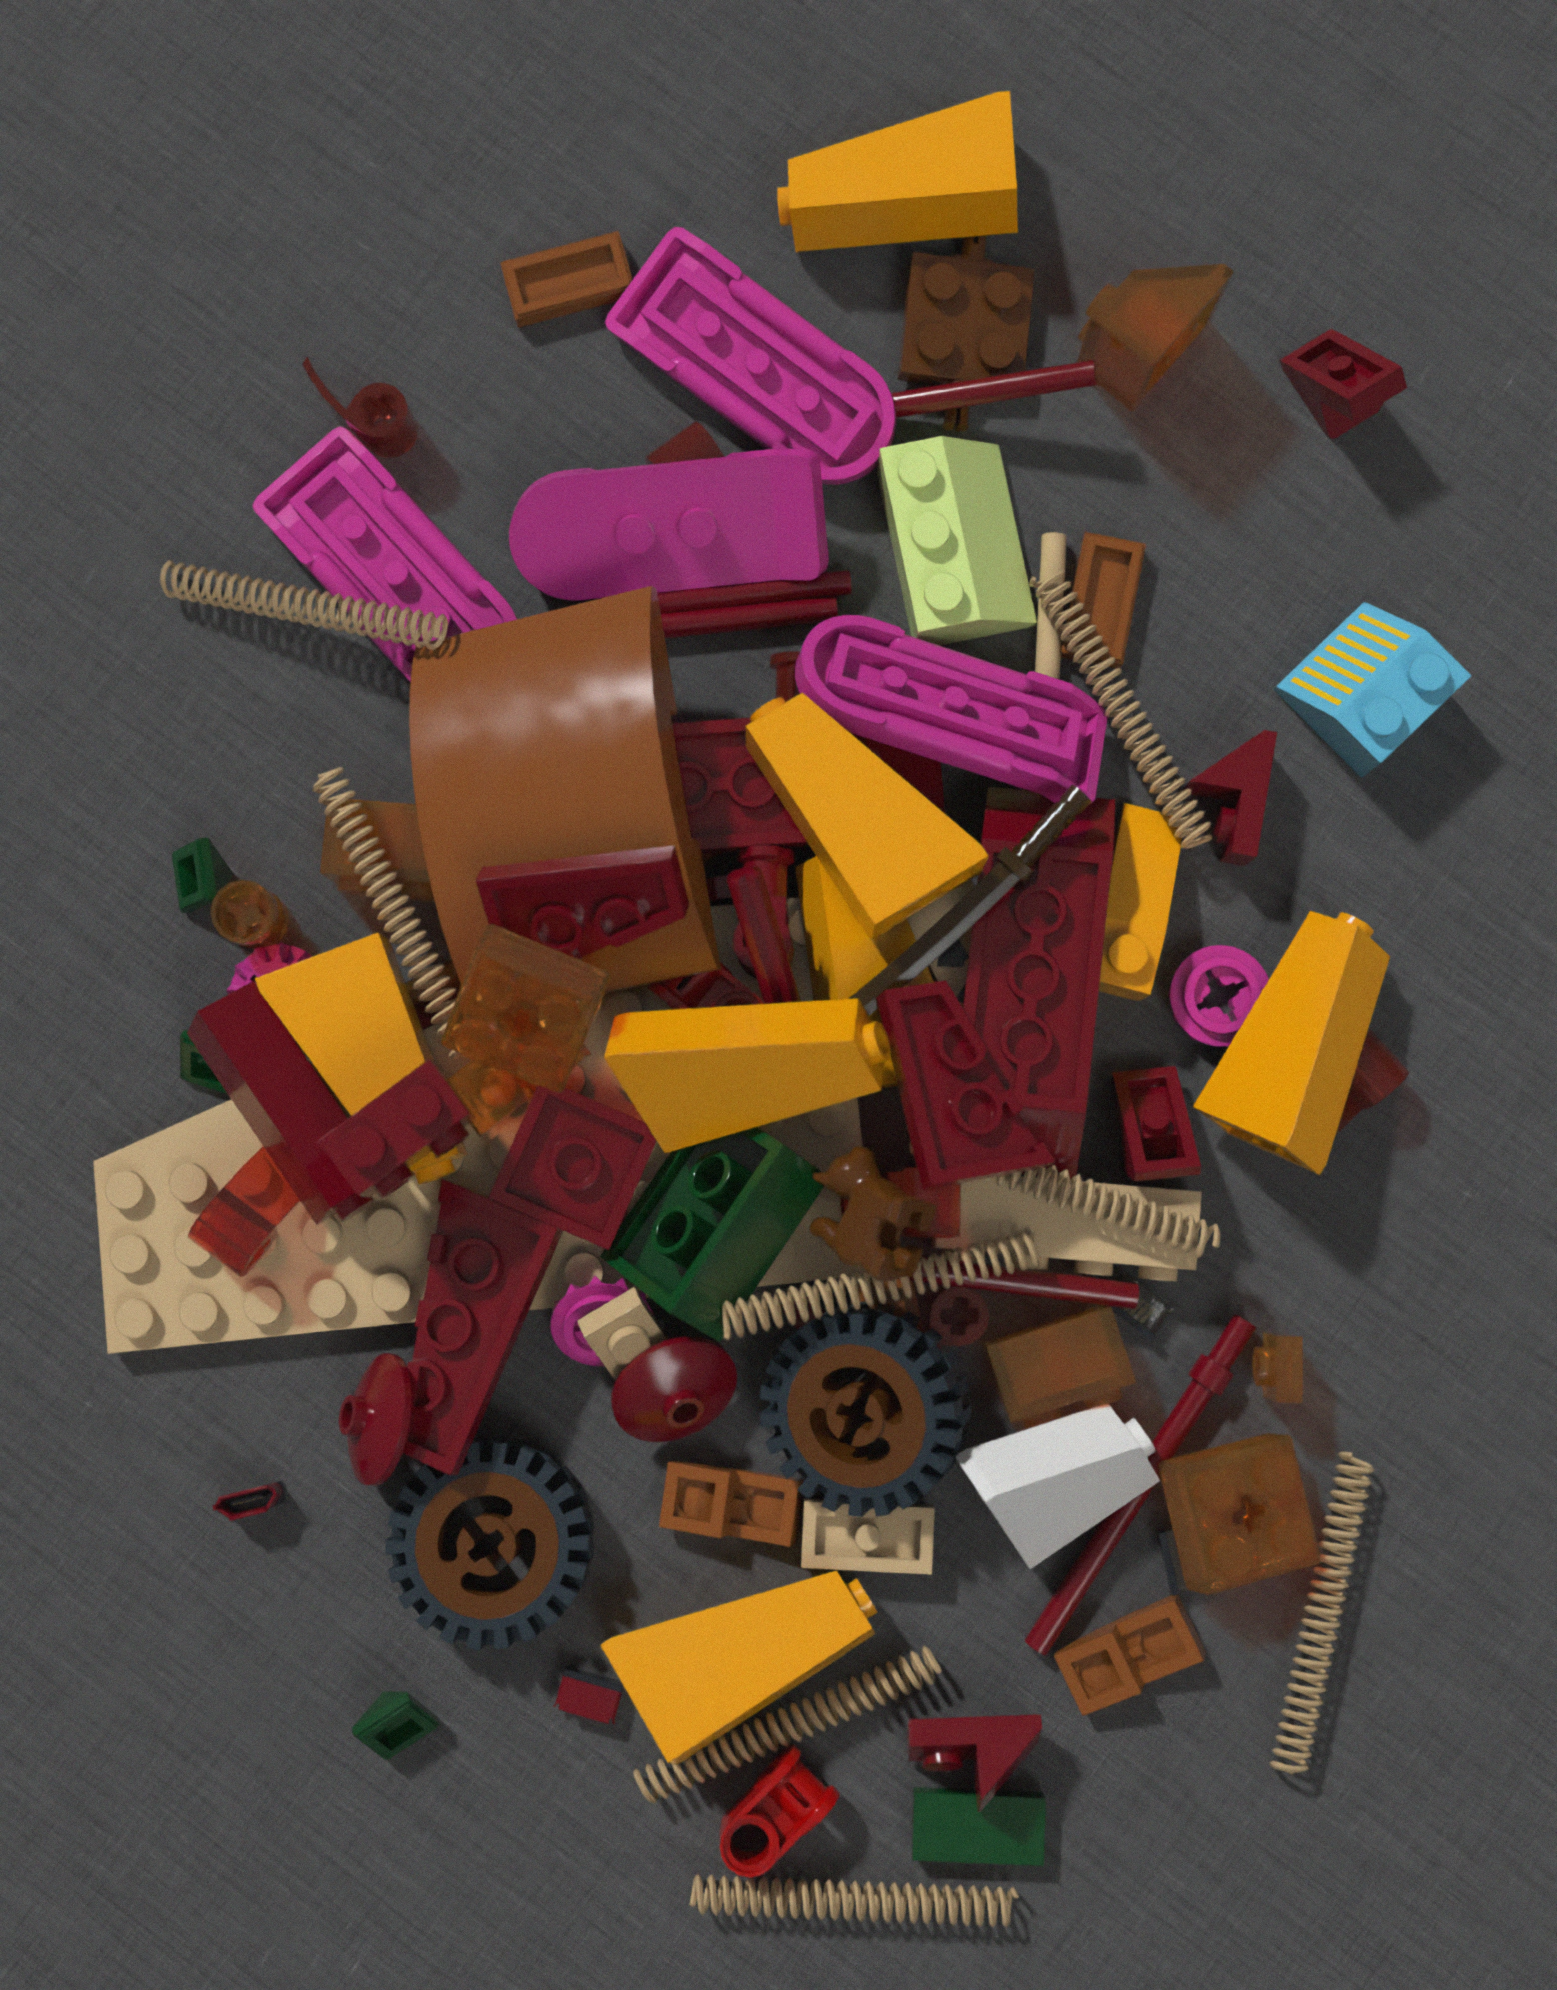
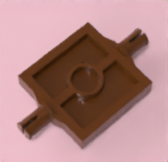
(964, 320)

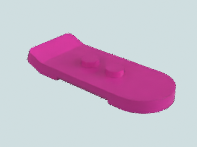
(754, 358)
(673, 525)
(375, 543)
(953, 706)

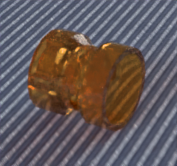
(237, 909)

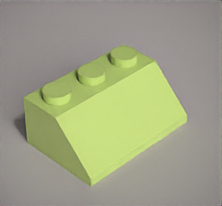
(954, 539)

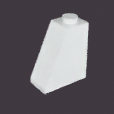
(1060, 1477)

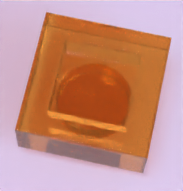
(1280, 1367)

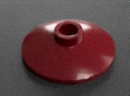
(673, 1389)
(378, 1419)

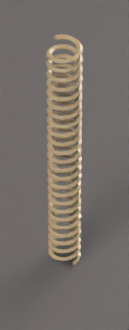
(307, 607)
(1119, 714)
(389, 905)
(1118, 1202)
(852, 1285)
(1328, 1614)
(788, 1729)
(848, 1901)

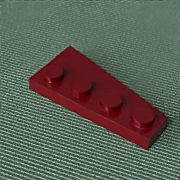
(472, 1310)

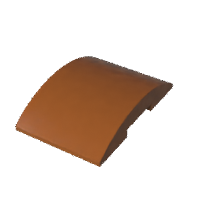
(555, 748)

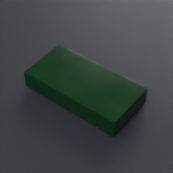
(1003, 1832)

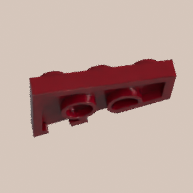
(586, 899)
(951, 1098)

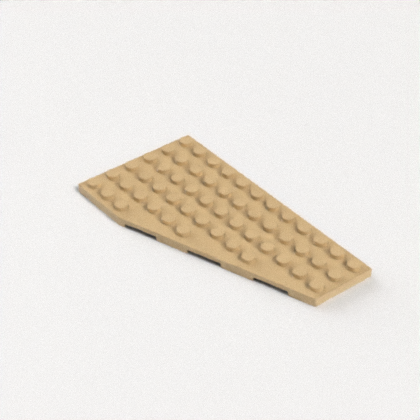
(375, 1265)

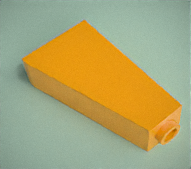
(908, 181)
(862, 820)
(839, 948)
(356, 1026)
(1300, 1043)
(743, 1065)
(731, 1660)

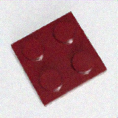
(574, 1164)

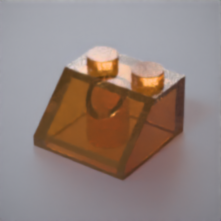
(1148, 325)

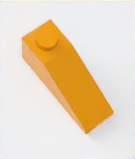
(1138, 901)

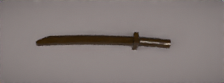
(1011, 868)

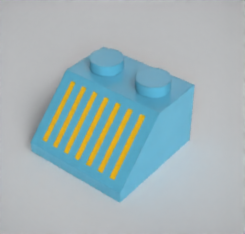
(1371, 685)

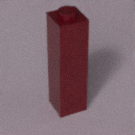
(277, 1097)

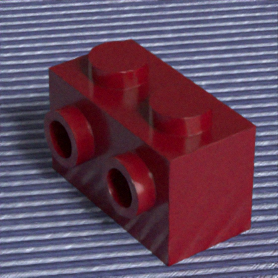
(398, 1130)

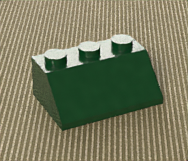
(713, 1224)

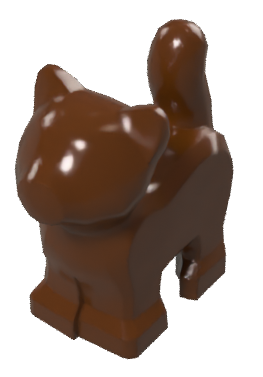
(873, 1218)

